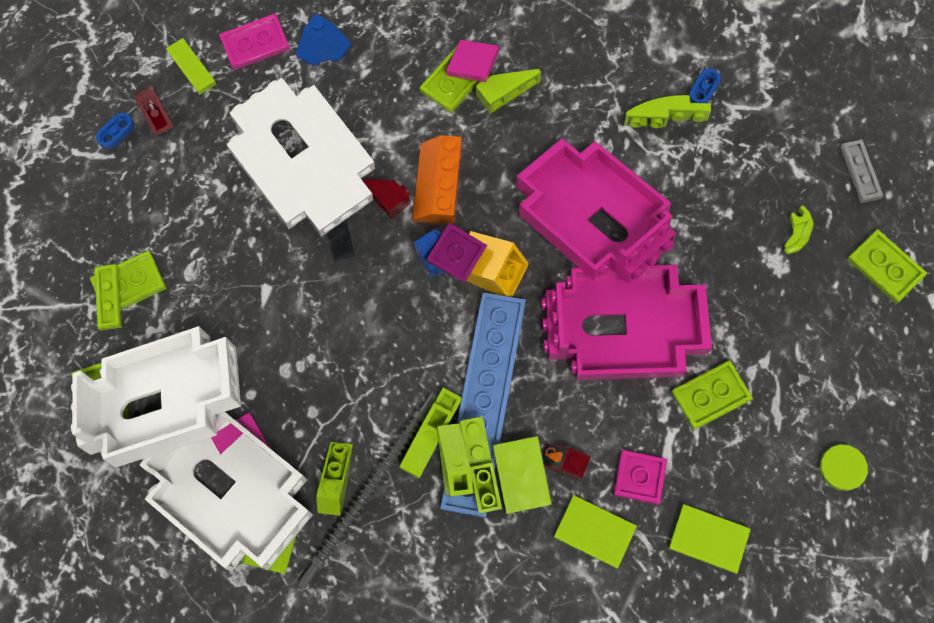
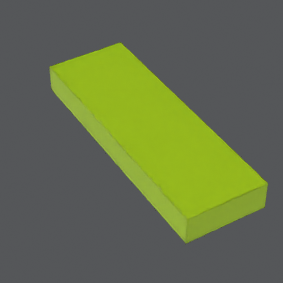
(191, 66)
(108, 297)

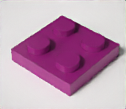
(456, 253)

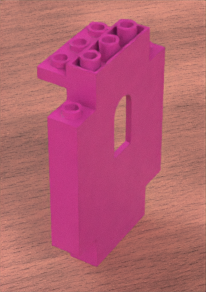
(573, 186)
(660, 319)

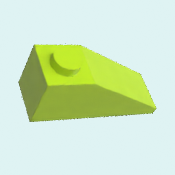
(505, 87)

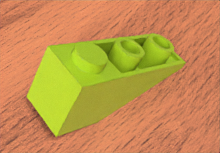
(454, 461)
(334, 479)

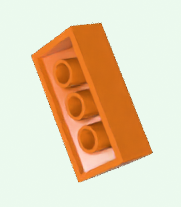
(438, 180)

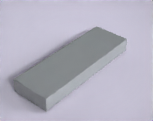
(861, 171)

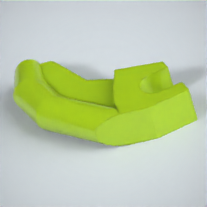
(802, 230)

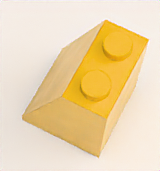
(498, 267)

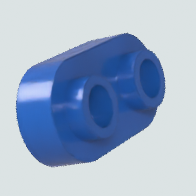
(704, 89)
(113, 130)

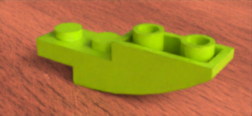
(658, 111)
(427, 436)
(481, 465)

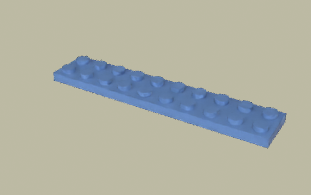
(489, 378)

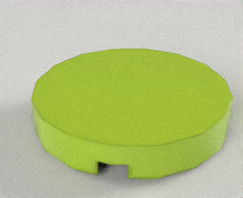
(843, 467)

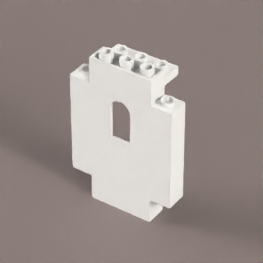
(317, 182)
(194, 383)
(252, 517)

